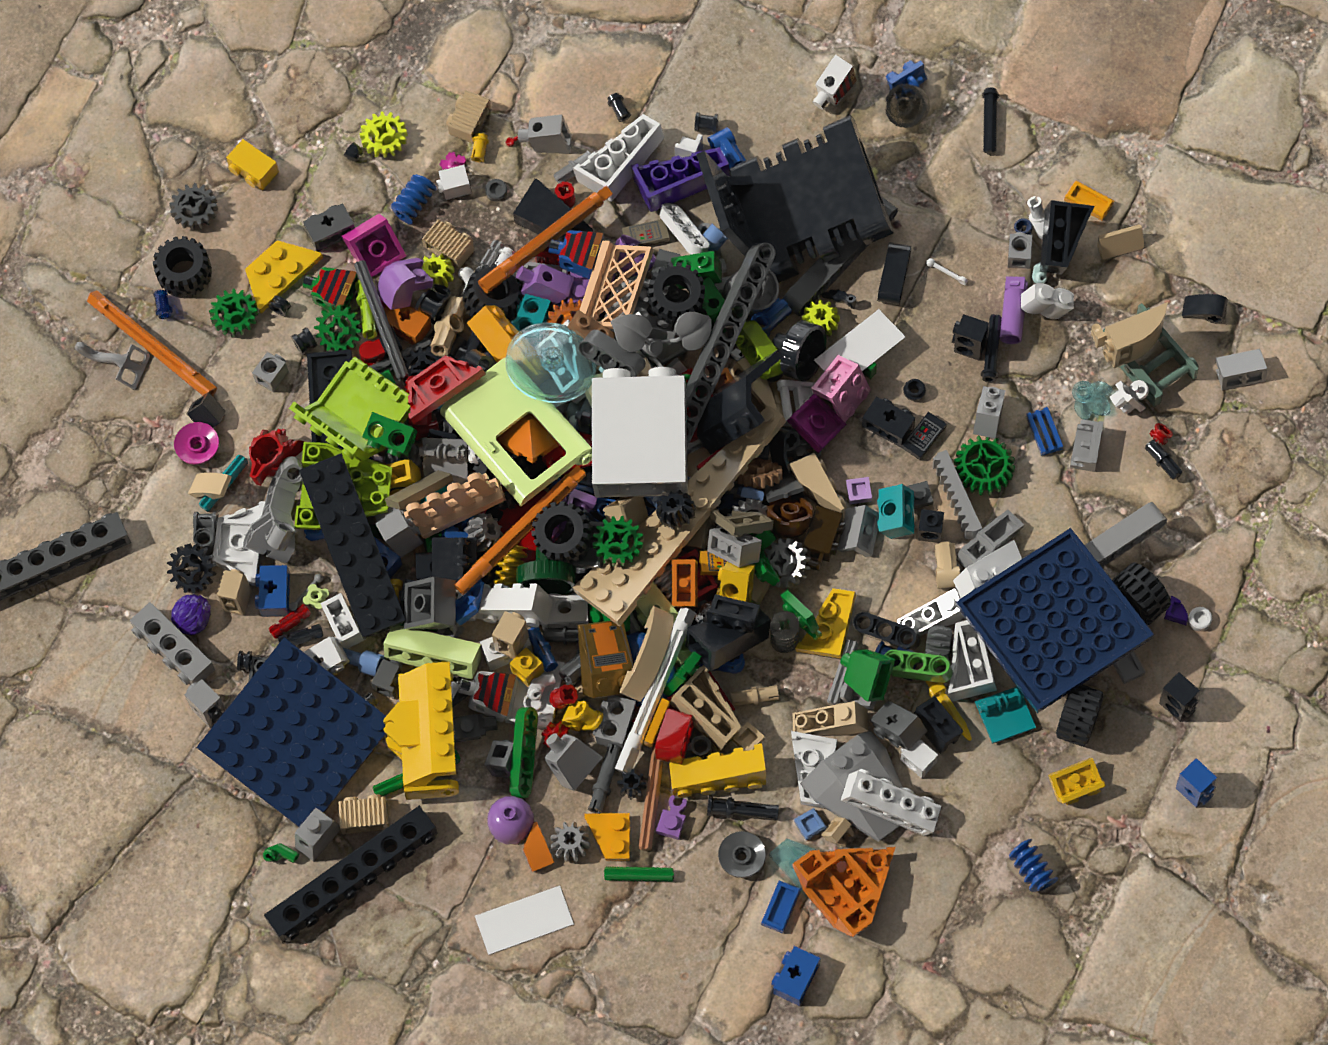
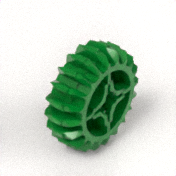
(1001, 460)

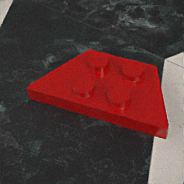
(439, 384)

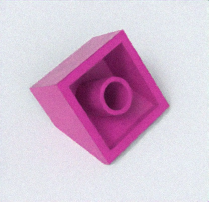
(375, 244)

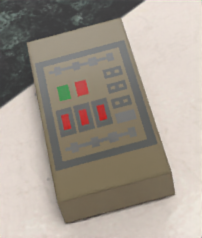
(648, 233)

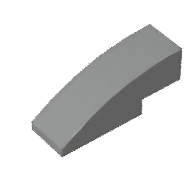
(990, 538)

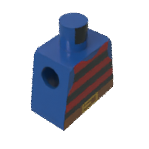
(578, 251)

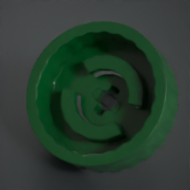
(548, 574)

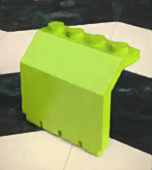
(348, 404)

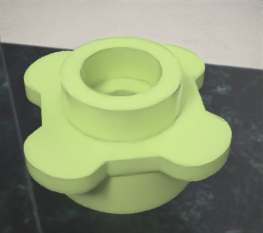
(315, 602)

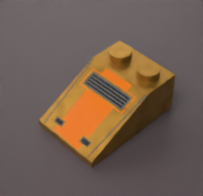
(603, 658)

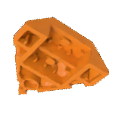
(527, 439)
(845, 884)

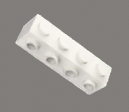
(890, 802)

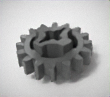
(184, 212)

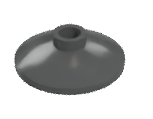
(737, 844)

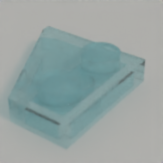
(786, 854)

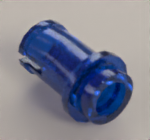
(162, 304)

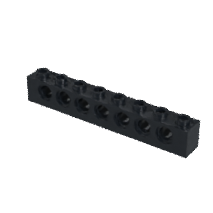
(355, 862)

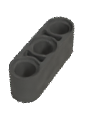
(608, 353)

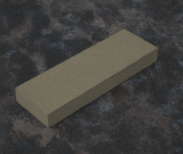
(419, 490)

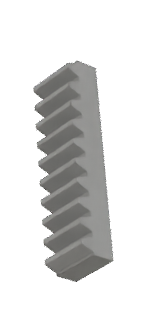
(957, 495)

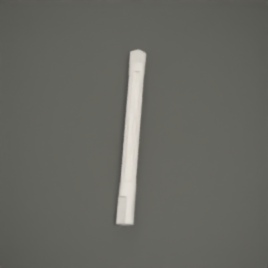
(636, 736)

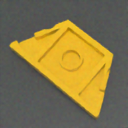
(279, 270)

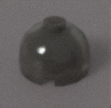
(907, 105)

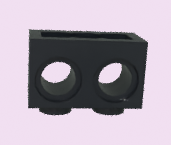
(970, 336)
(1180, 697)

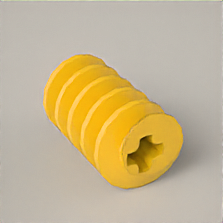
(509, 566)

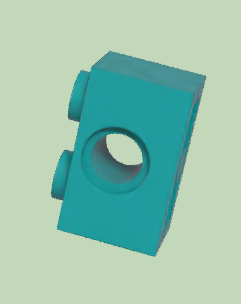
(896, 511)

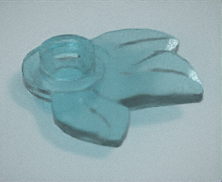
(1094, 401)

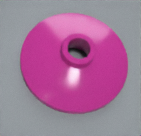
(195, 434)

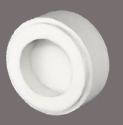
(1200, 619)

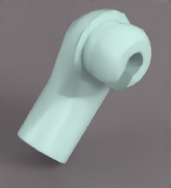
(1037, 276)

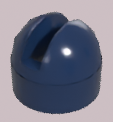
(1018, 226)

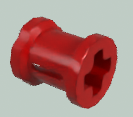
(564, 194)
(562, 696)

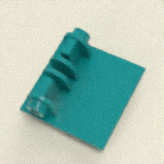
(1005, 714)

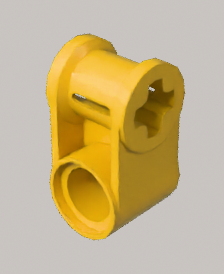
(582, 717)

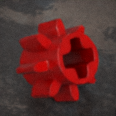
(559, 729)

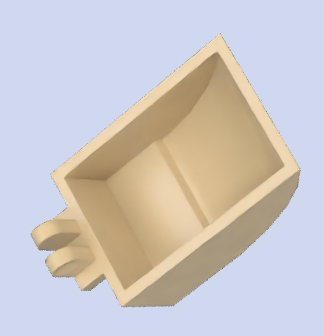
(1130, 337)

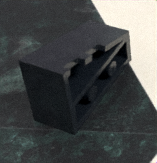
(1061, 233)

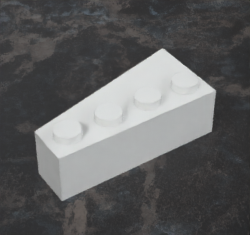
(613, 162)
(530, 603)

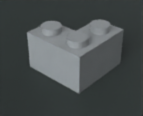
(398, 531)

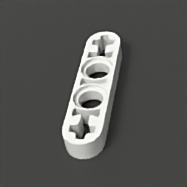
(683, 229)

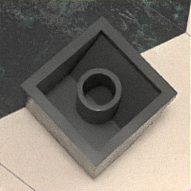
(430, 603)

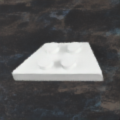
(229, 541)

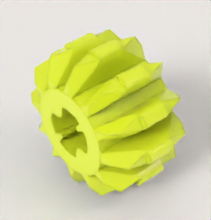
(441, 265)
(822, 311)

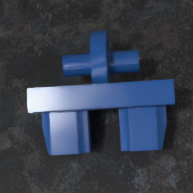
(912, 74)

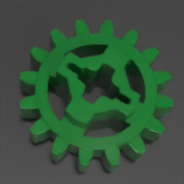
(233, 320)
(340, 320)
(626, 534)

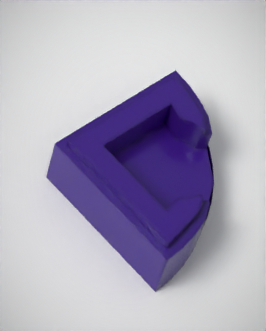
(1176, 612)

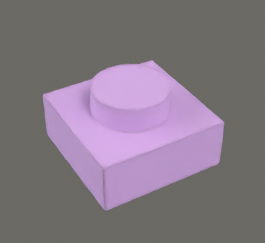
(859, 490)

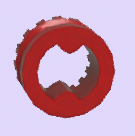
(1161, 433)

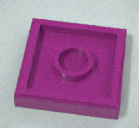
(816, 422)

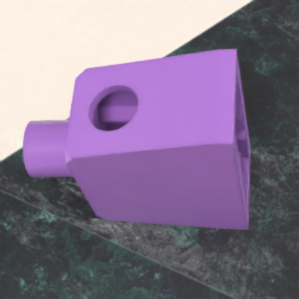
(545, 283)

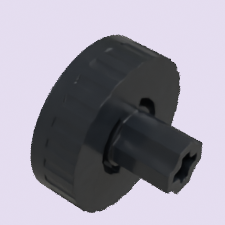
(800, 349)

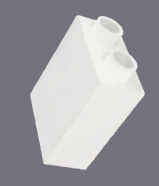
(639, 433)

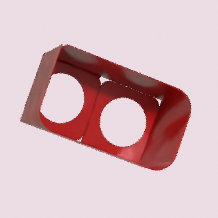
(674, 736)

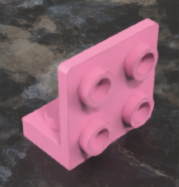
(842, 386)

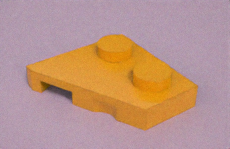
(611, 834)

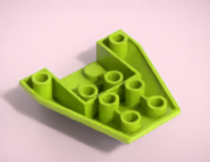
(369, 478)

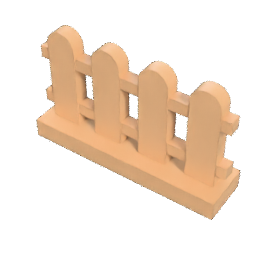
(459, 508)

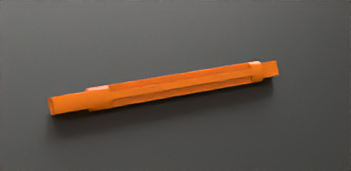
(543, 240)
(151, 344)
(518, 531)

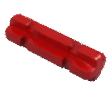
(289, 621)

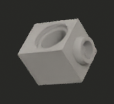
(1016, 258)
(273, 379)

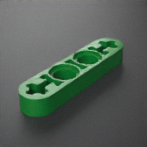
(525, 718)

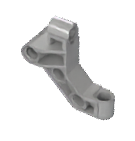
(275, 529)

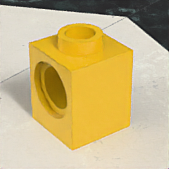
(526, 666)

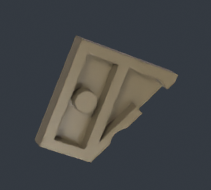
(742, 522)

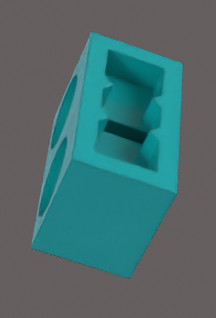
(527, 319)

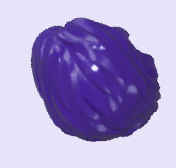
(191, 614)

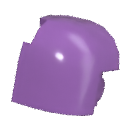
(400, 280)

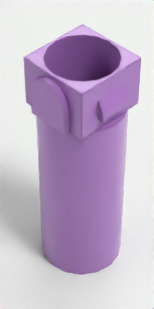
(1012, 314)

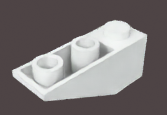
(937, 612)

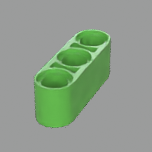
(927, 672)

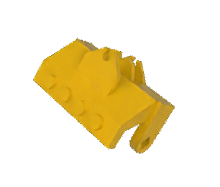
(423, 731)

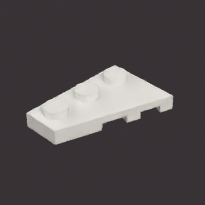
(808, 754)

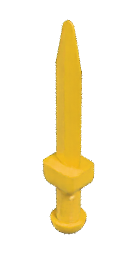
(938, 690)

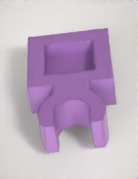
(672, 821)

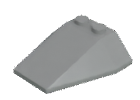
(829, 779)

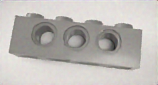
(151, 618)

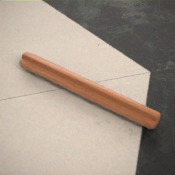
(651, 802)

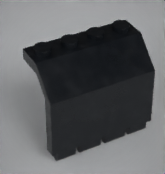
(730, 407)

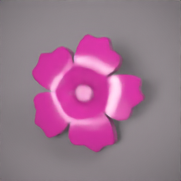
(452, 161)

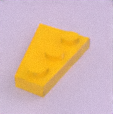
(833, 623)

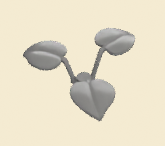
(633, 329)

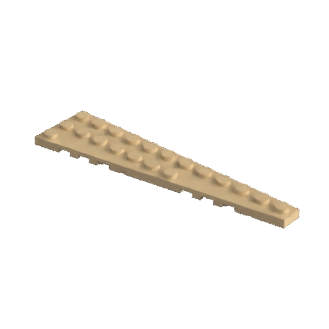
(619, 587)

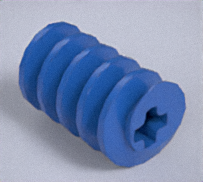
(411, 196)
(1031, 866)

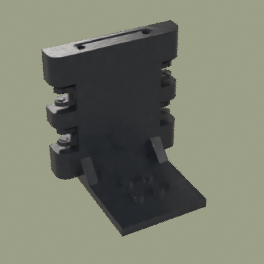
(800, 199)

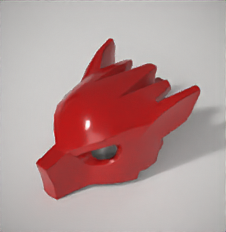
(270, 451)

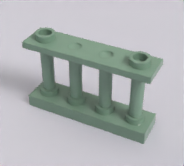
(1136, 372)

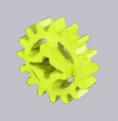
(382, 133)

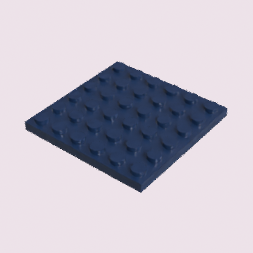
(1054, 620)
(294, 734)

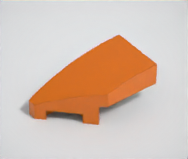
(537, 849)

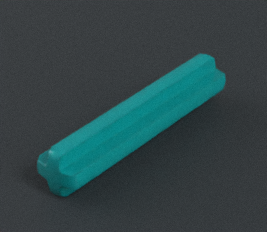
(233, 470)

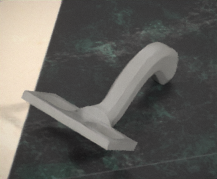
(122, 360)

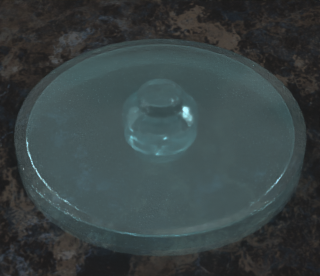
(547, 363)

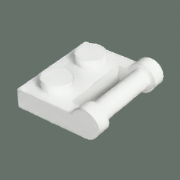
(801, 391)

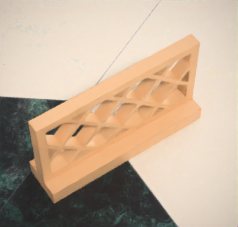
(601, 276)

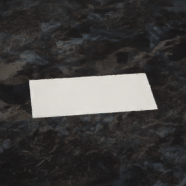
(864, 342)
(524, 920)

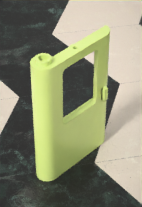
(491, 408)

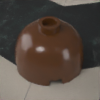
(790, 516)

